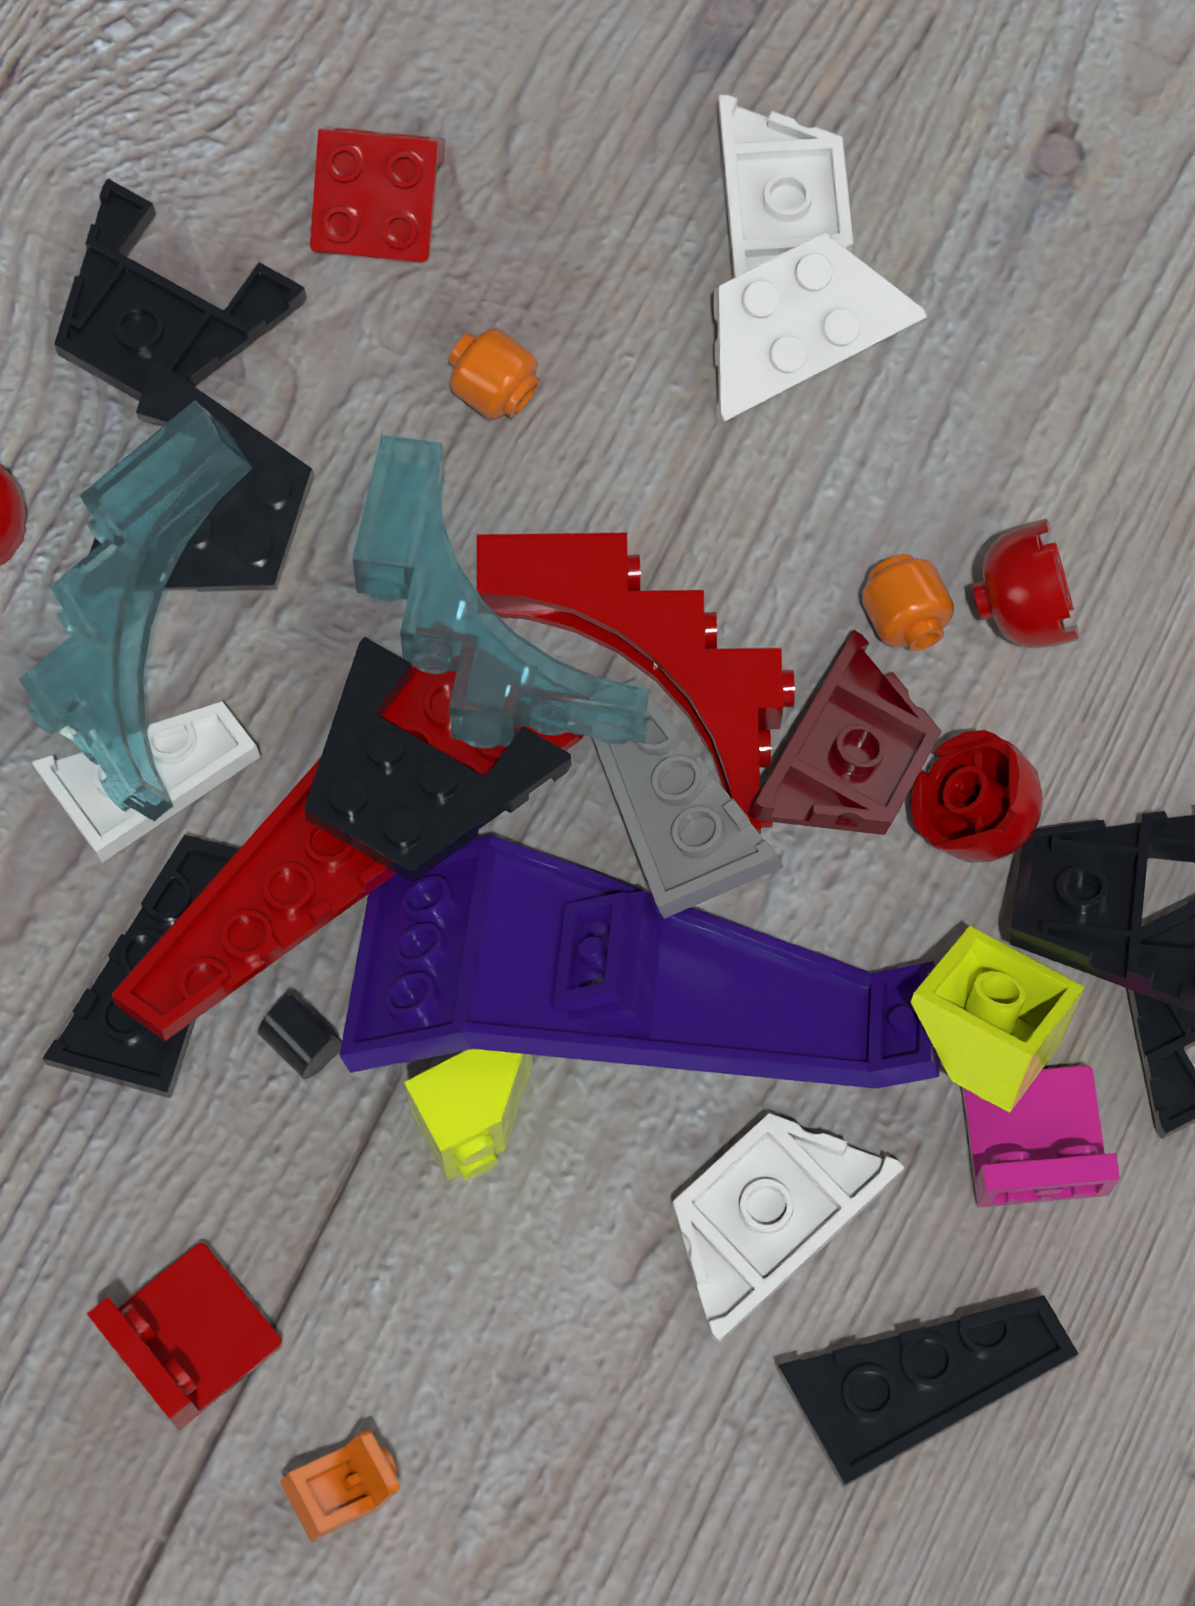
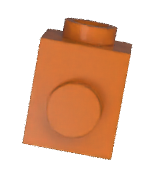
(342, 1486)

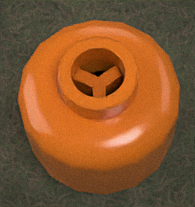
(493, 373)
(908, 602)

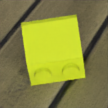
(994, 1016)
(469, 1108)

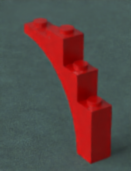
(594, 590)

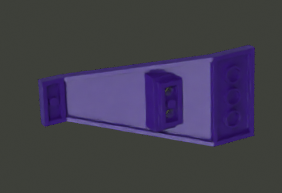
(582, 967)

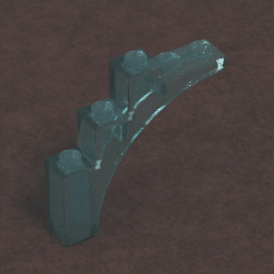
(110, 598)
(448, 626)

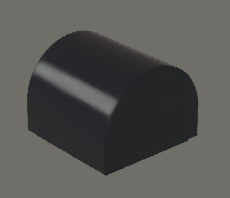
(298, 1037)

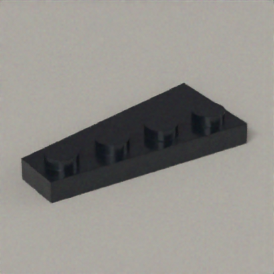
(102, 1037)
(908, 1388)

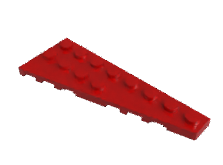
(281, 884)

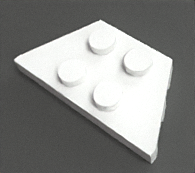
(780, 184)
(799, 320)
(769, 1212)

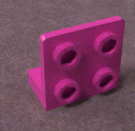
(1044, 1146)

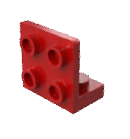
(374, 193)
(188, 1334)

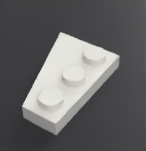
(191, 756)

